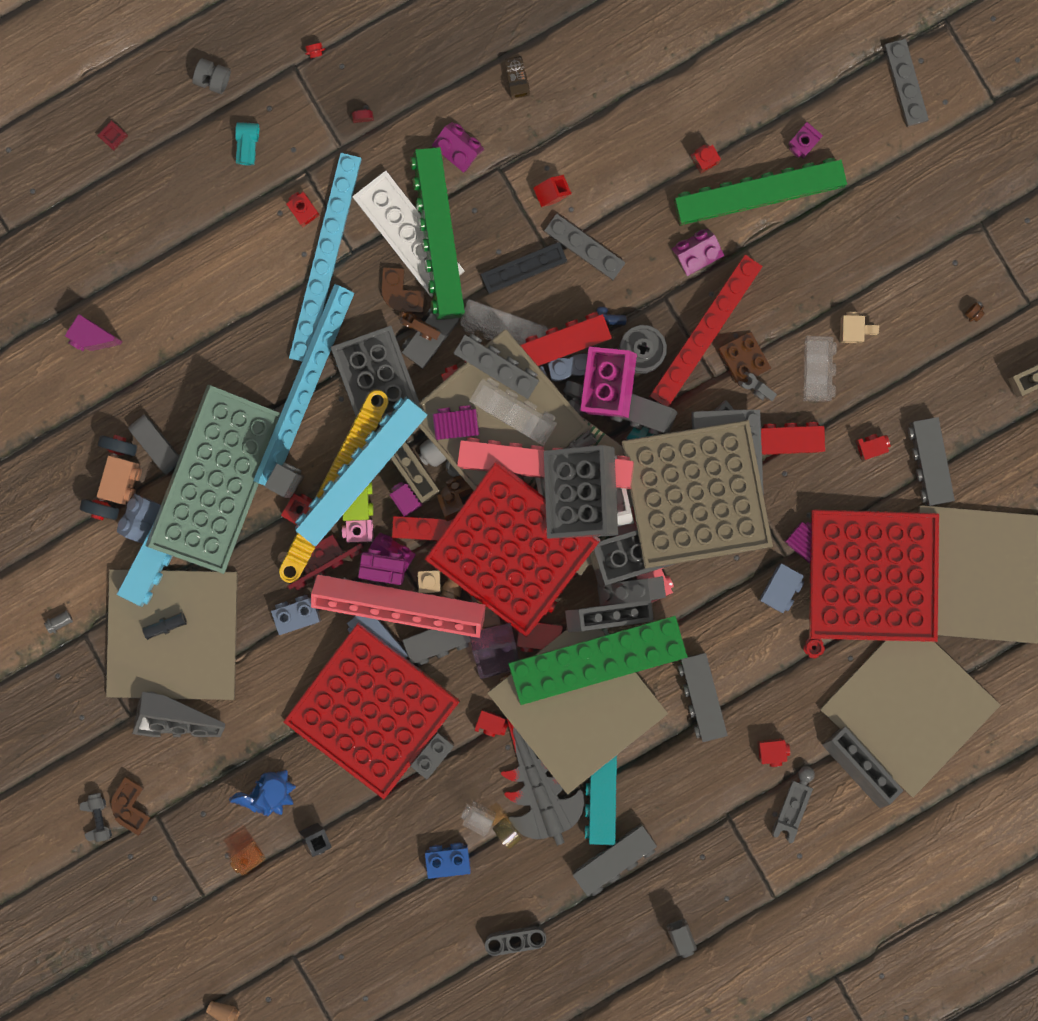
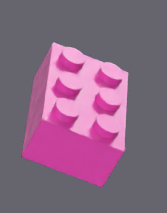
(608, 382)

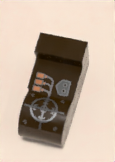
(517, 78)

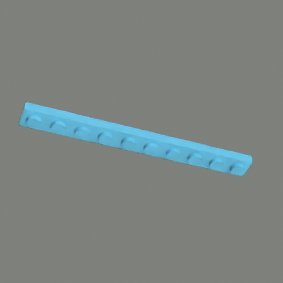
(326, 253)
(305, 382)

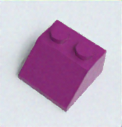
(89, 336)

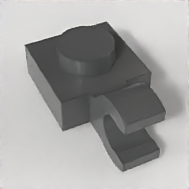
(760, 390)

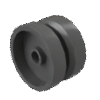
(652, 341)

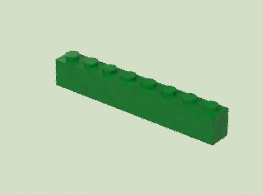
(760, 192)
(438, 234)

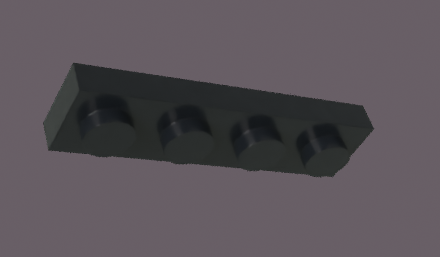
(524, 268)

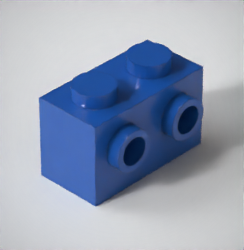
(447, 861)

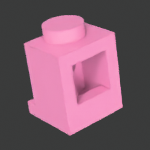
(366, 531)

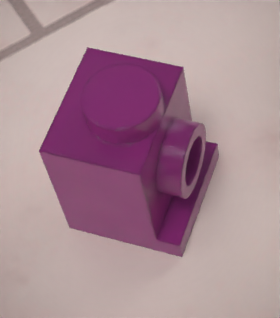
(811, 134)

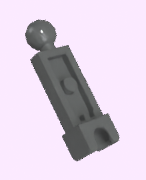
(794, 805)

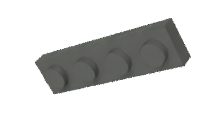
(906, 82)
(584, 247)

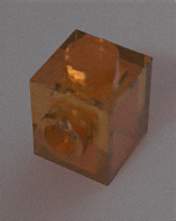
(247, 858)

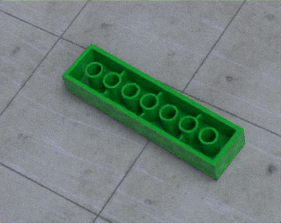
(597, 660)

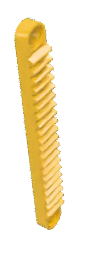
(364, 424)

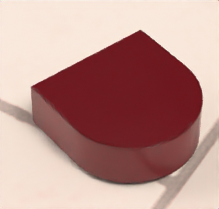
(362, 116)

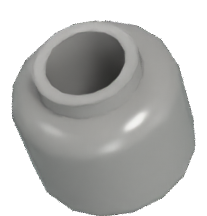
(430, 454)

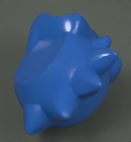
(269, 794)

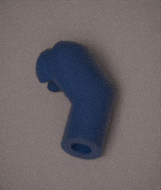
(612, 319)

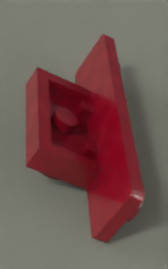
(326, 554)

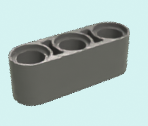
(154, 443)
(507, 948)

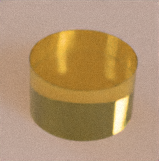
(507, 833)

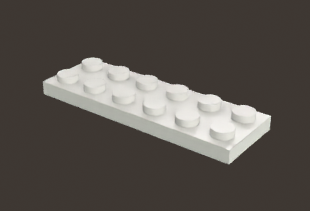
(397, 223)

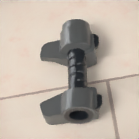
(95, 804)

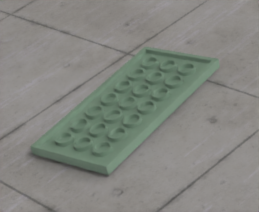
(213, 480)

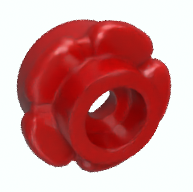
(314, 50)
(819, 647)

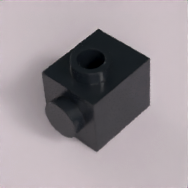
(315, 839)

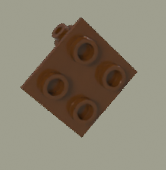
(744, 356)

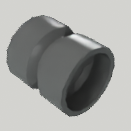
(210, 75)
(573, 394)

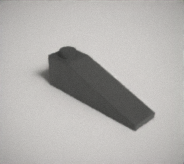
(164, 715)

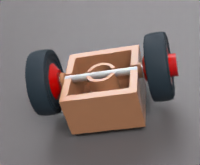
(117, 479)

